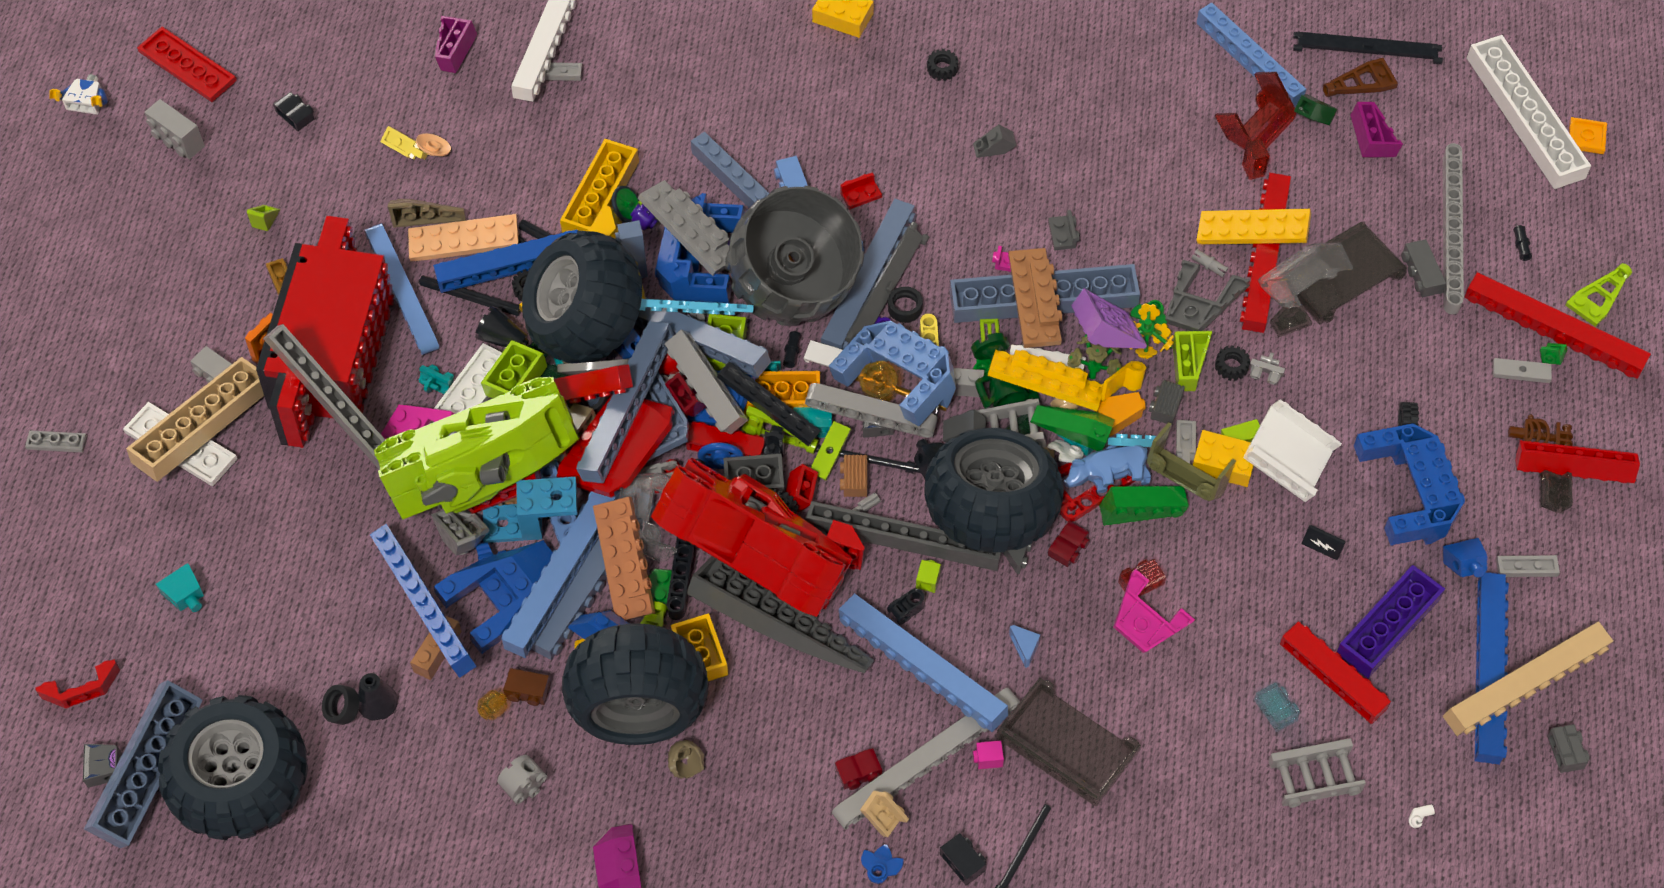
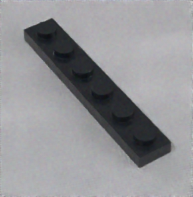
(768, 403)

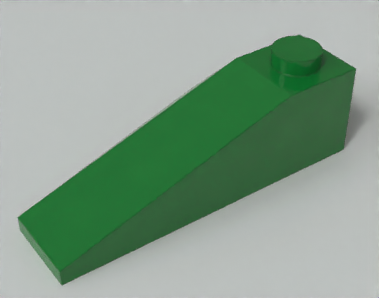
(1080, 426)

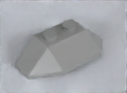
(460, 530)

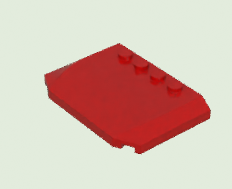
(642, 440)

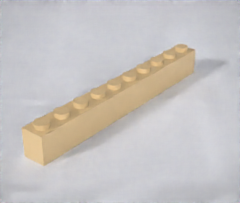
(1528, 678)

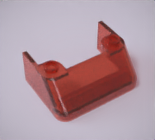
(1269, 121)

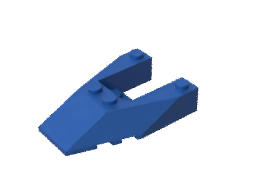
(504, 580)

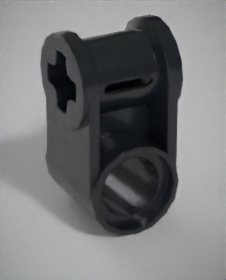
(904, 608)

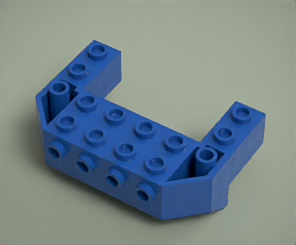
(679, 269)
(1430, 473)

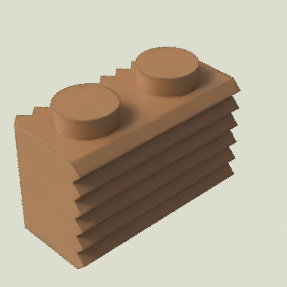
(855, 476)

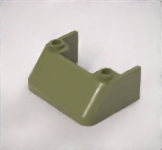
(1185, 473)

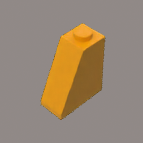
(1122, 408)

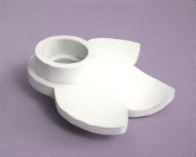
(1067, 452)

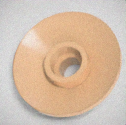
(433, 144)

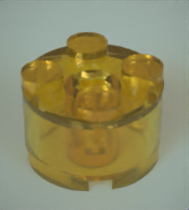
(876, 372)

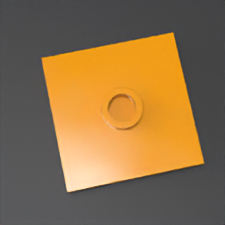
(1588, 134)

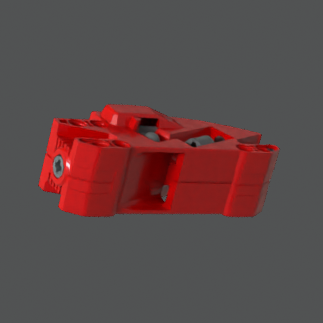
(753, 534)

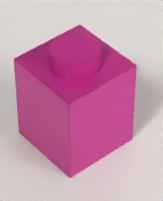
(988, 755)

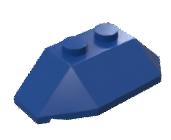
(591, 623)

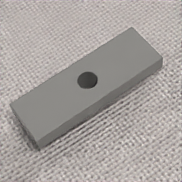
(1530, 370)
(64, 441)

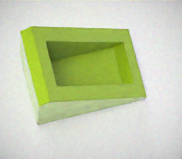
(262, 216)

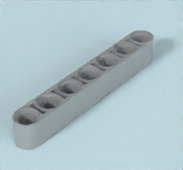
(866, 409)

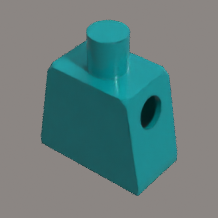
(182, 589)

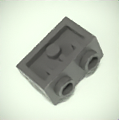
(1063, 231)

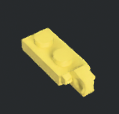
(402, 144)

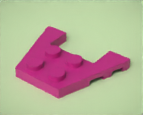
(412, 417)
(1140, 622)

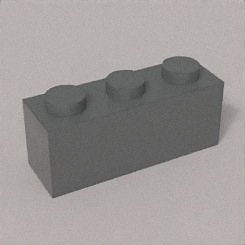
(1423, 268)

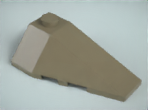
(415, 212)

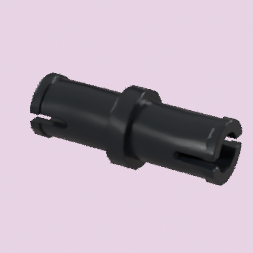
(1522, 243)
(791, 349)

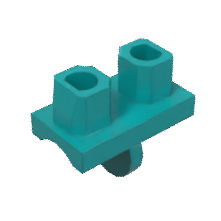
(434, 380)

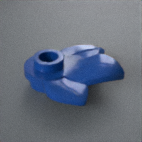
(882, 862)

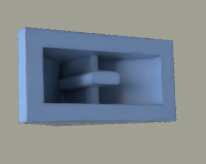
(1025, 643)

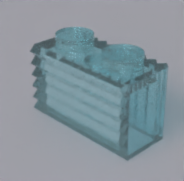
(1277, 706)

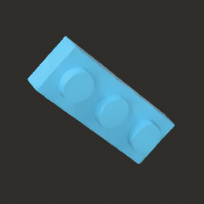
(1123, 440)

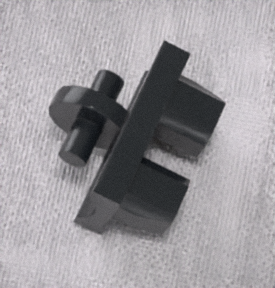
(774, 441)

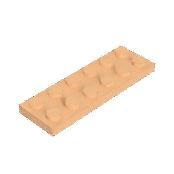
(462, 237)

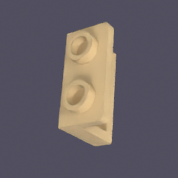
(883, 812)

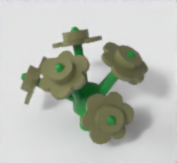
(1097, 355)

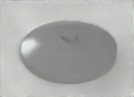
(577, 368)

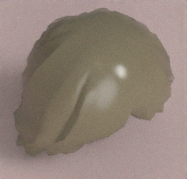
(682, 750)

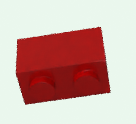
(802, 485)

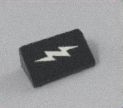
(1323, 542)

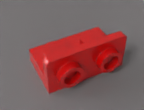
(860, 191)

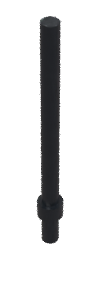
(909, 467)
(1024, 847)

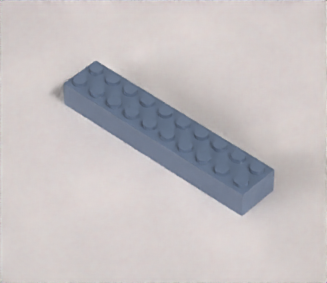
(995, 296)

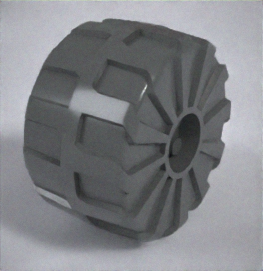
(813, 232)

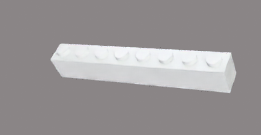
(542, 49)

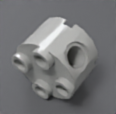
(522, 779)

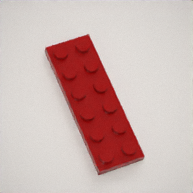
(186, 64)

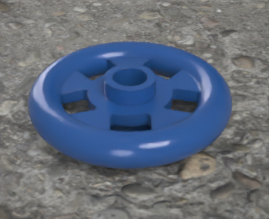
(718, 452)

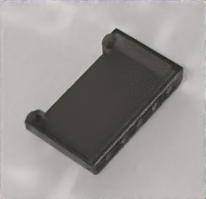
(1371, 264)
(1066, 743)

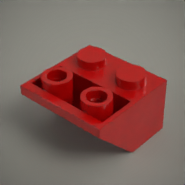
(848, 540)

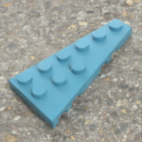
(695, 306)

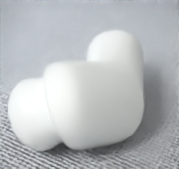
(1417, 815)

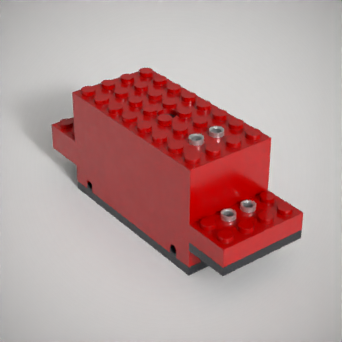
(338, 312)

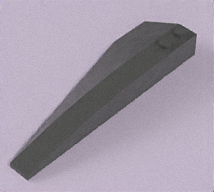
(767, 614)

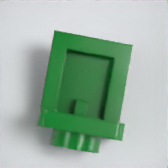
(1553, 353)

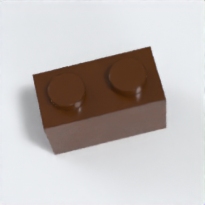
(526, 687)

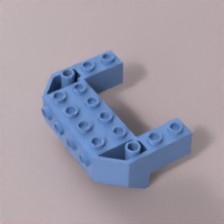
(909, 351)

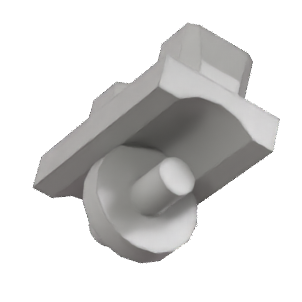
(1258, 367)

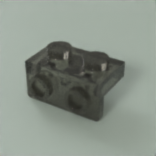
(1556, 491)

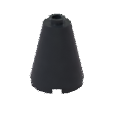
(499, 329)
(376, 698)

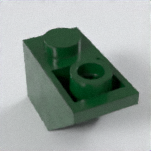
(1315, 109)

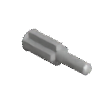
(867, 503)

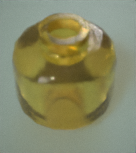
(492, 705)

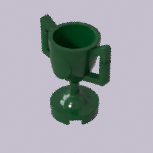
(1000, 391)

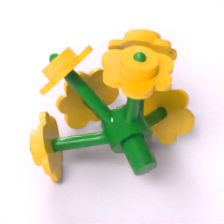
(1157, 331)

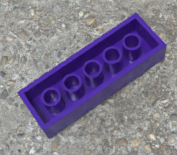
(1390, 621)

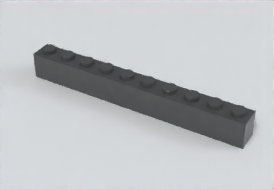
(902, 535)

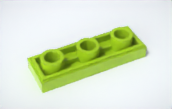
(834, 440)

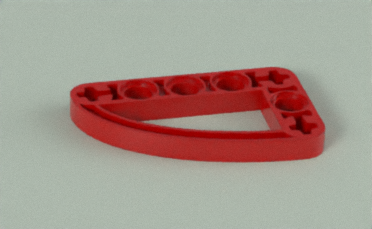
(1090, 494)

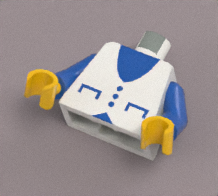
(82, 95)

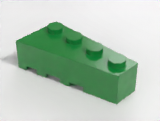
(1142, 503)

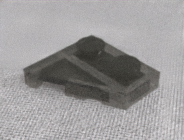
(1290, 320)

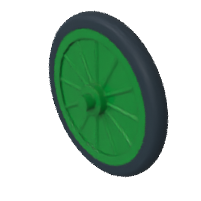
(624, 202)

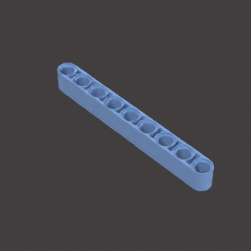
(403, 290)

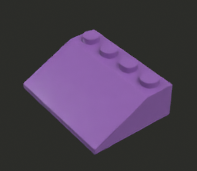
(1106, 322)

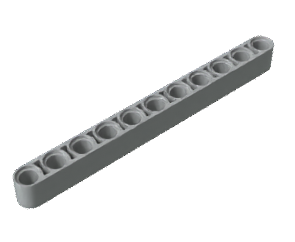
(1453, 229)
(918, 763)

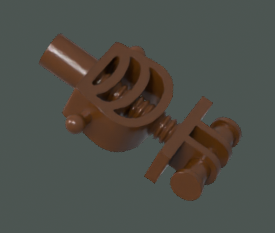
(1527, 432)

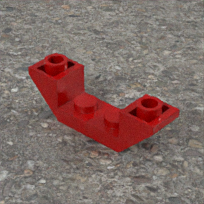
(106, 672)

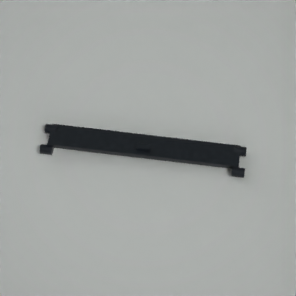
(1367, 45)

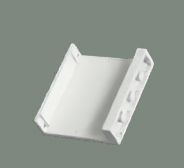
(1291, 449)

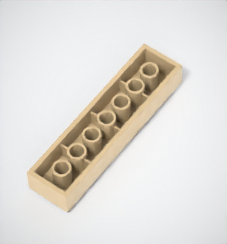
(196, 420)

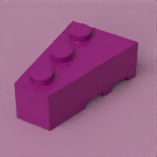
(454, 42)
(1372, 132)

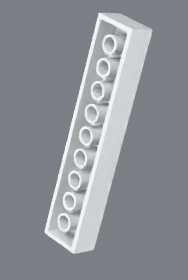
(1528, 112)

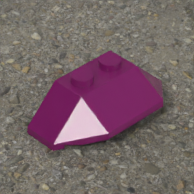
(617, 859)

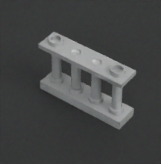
(1012, 411)
(1321, 753)

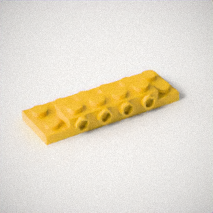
(1046, 377)

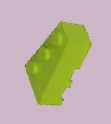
(1189, 356)

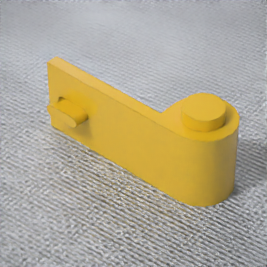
(1129, 376)

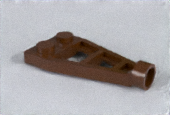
(1377, 68)

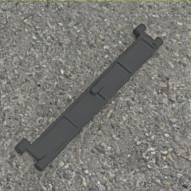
(887, 280)

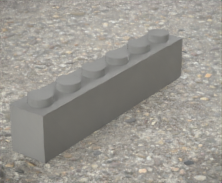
(704, 380)

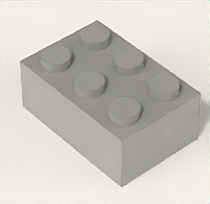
(174, 129)

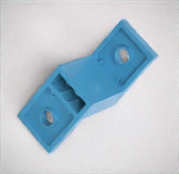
(533, 503)

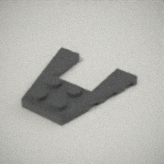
(1197, 312)

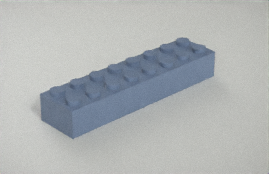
(137, 773)

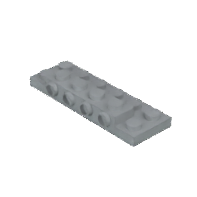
(688, 224)

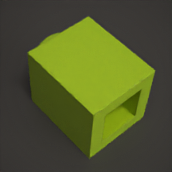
(928, 575)

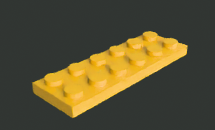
(1254, 226)

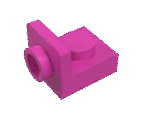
(1001, 260)

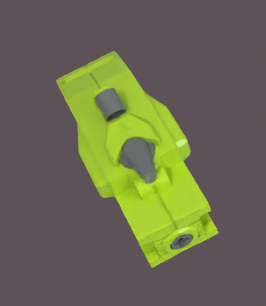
(476, 450)

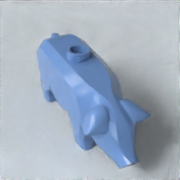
(1109, 465)

